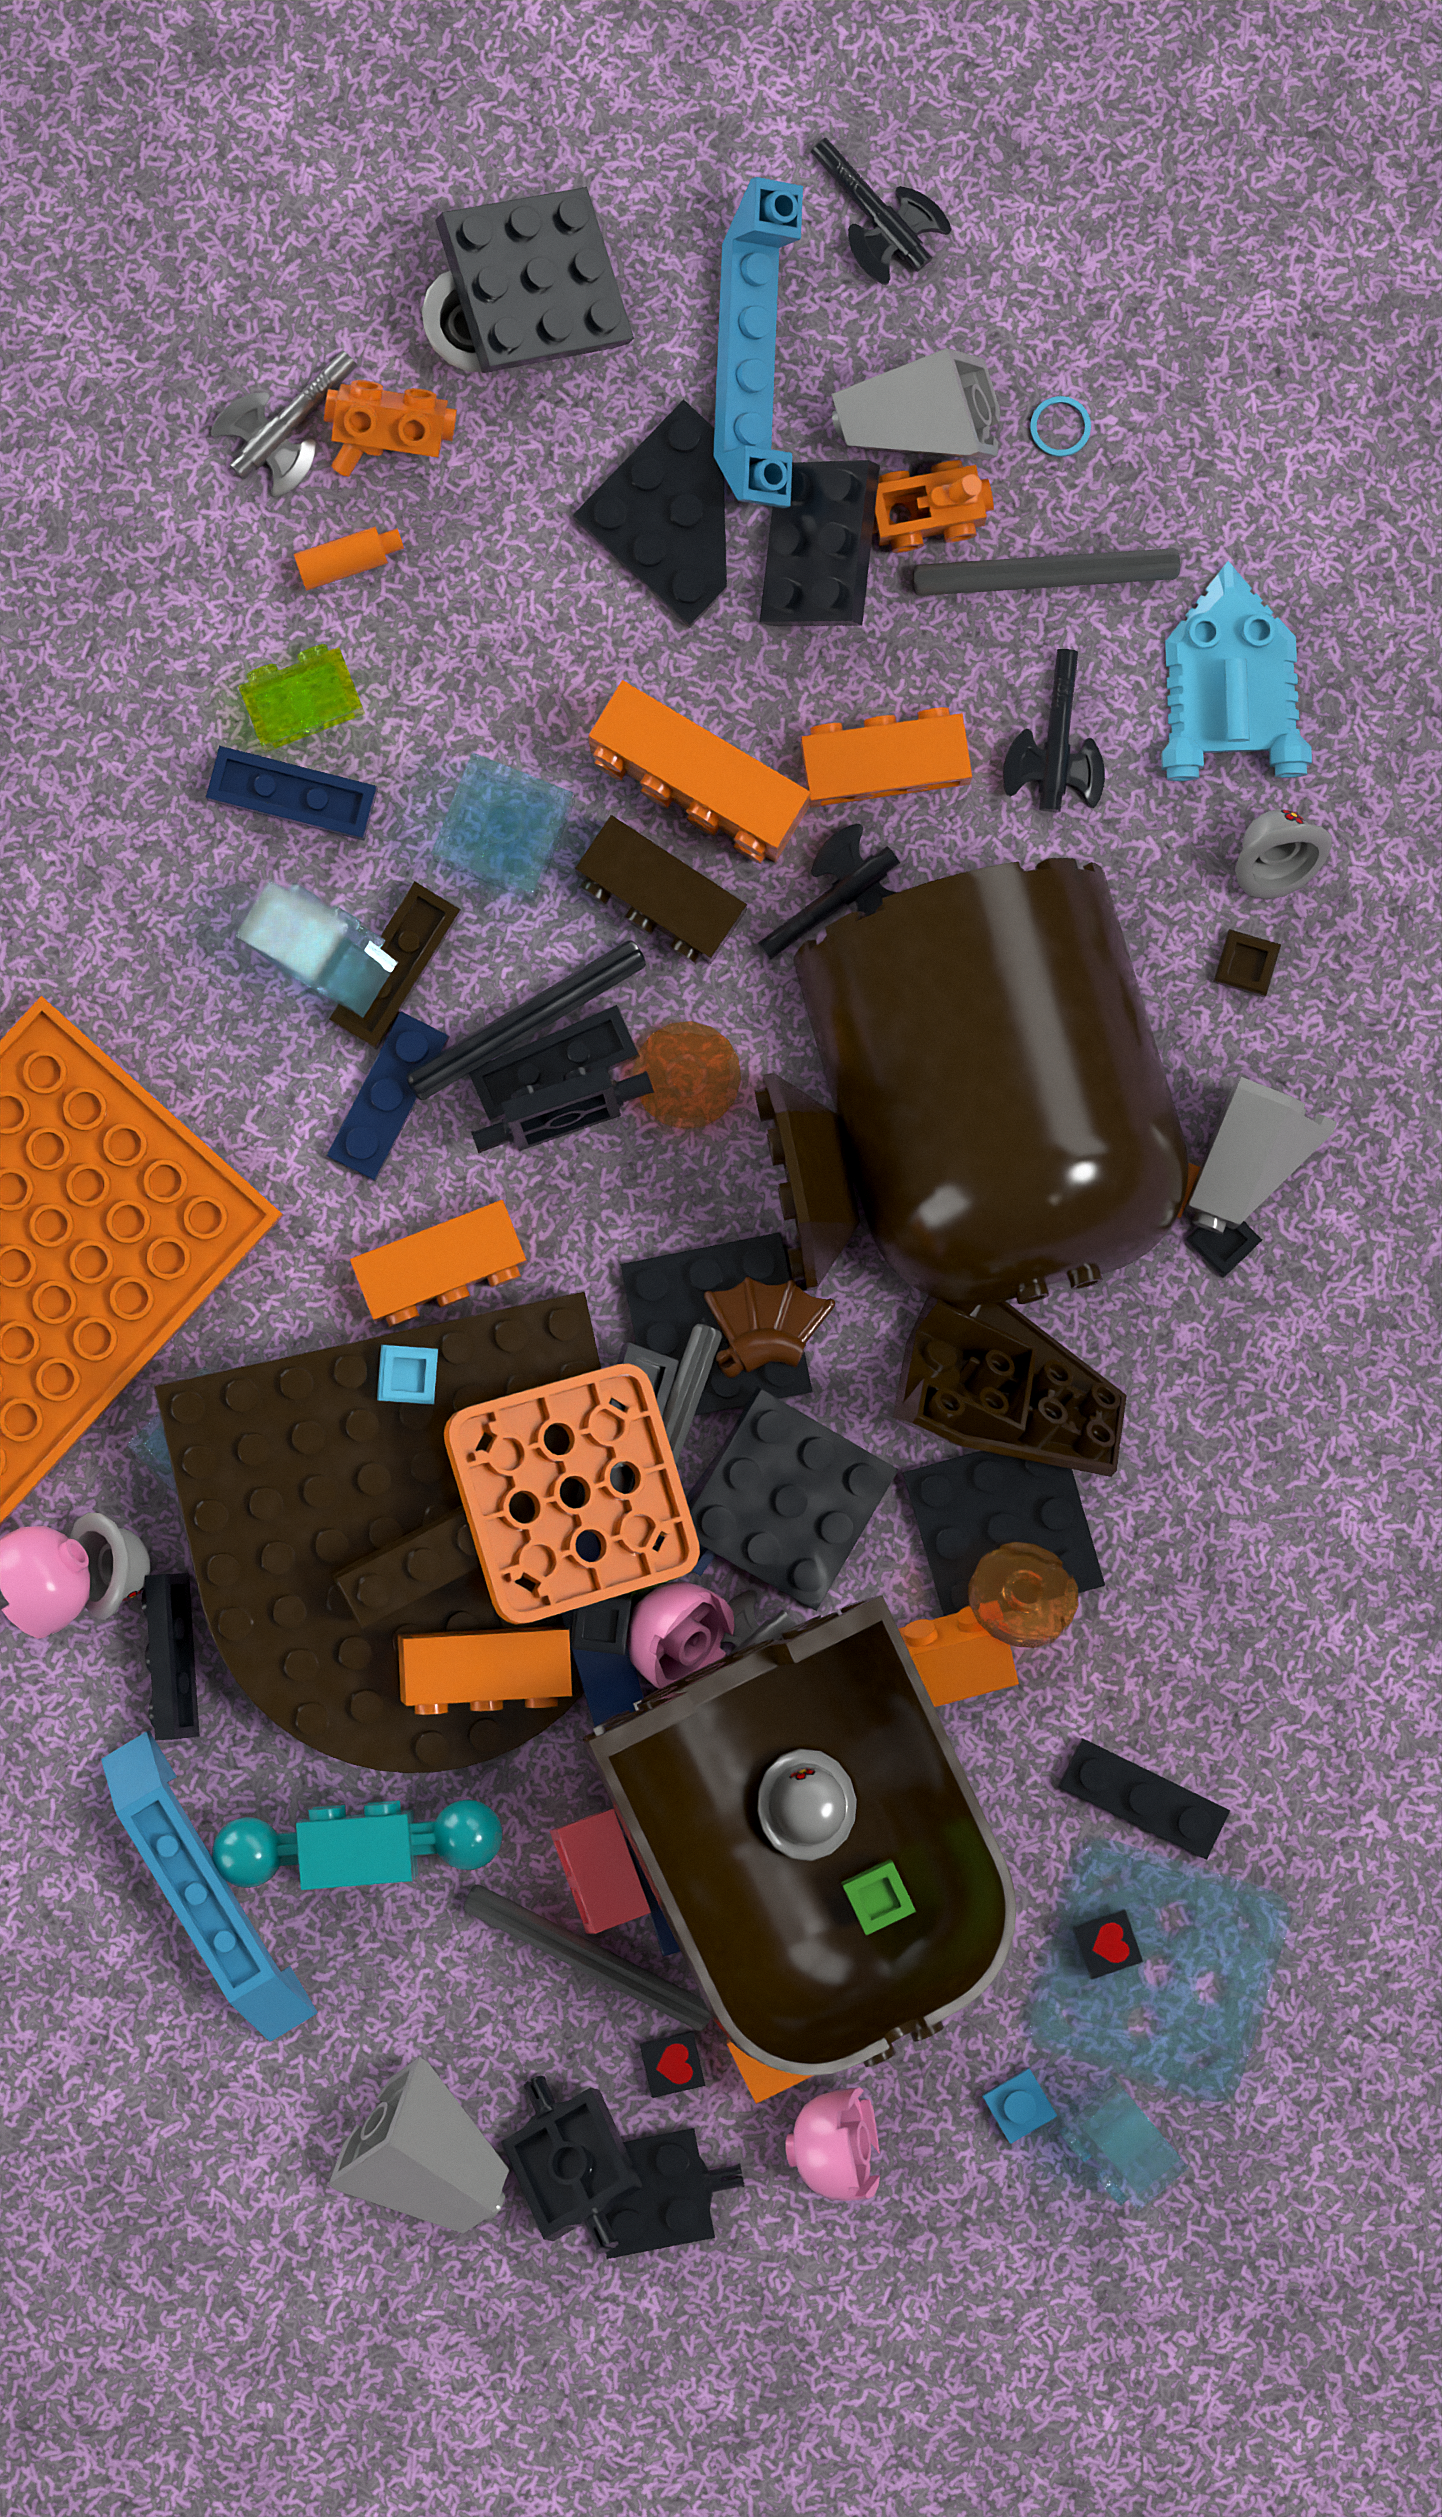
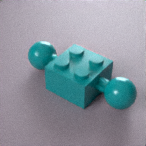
(357, 1848)

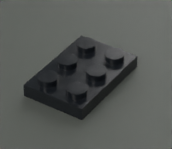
(821, 546)

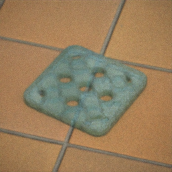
(1187, 2023)

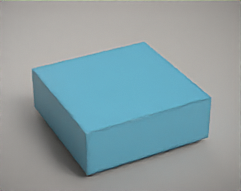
(407, 1374)

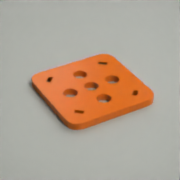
(522, 1463)

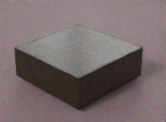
(1247, 963)

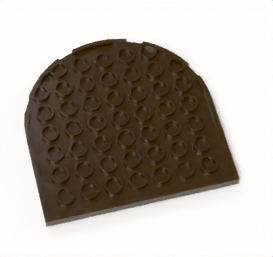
(303, 1473)

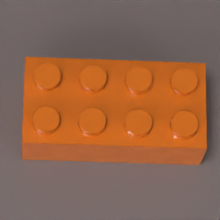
(698, 772)

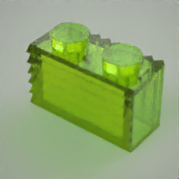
(301, 697)

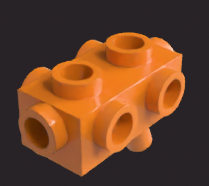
(378, 419)
(941, 502)

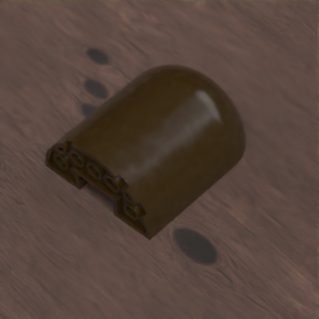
(997, 1082)
(777, 1933)

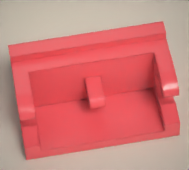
(600, 1871)

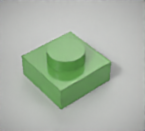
(878, 1897)

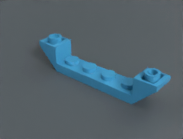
(747, 341)
(198, 1892)

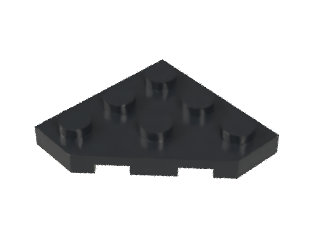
(667, 515)

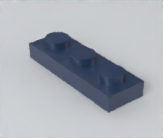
(291, 793)
(385, 1097)

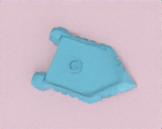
(1232, 683)

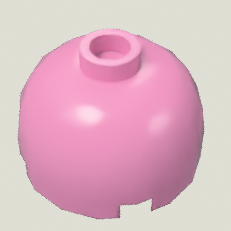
(43, 1579)
(677, 1631)
(834, 2154)

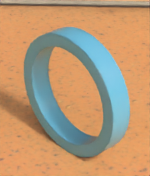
(1065, 400)

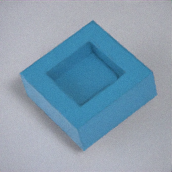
(1019, 2105)

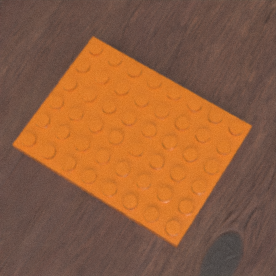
(105, 1238)

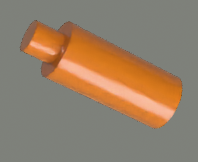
(346, 556)

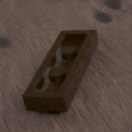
(412, 941)

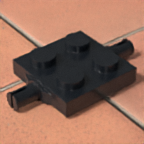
(555, 1111)
(571, 2164)
(674, 2195)

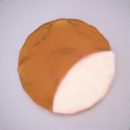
(691, 1075)
(1023, 1595)

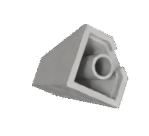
(923, 408)
(1251, 1153)
(422, 2155)

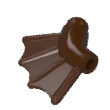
(765, 1323)

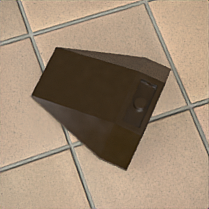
(818, 1176)
(1007, 1389)

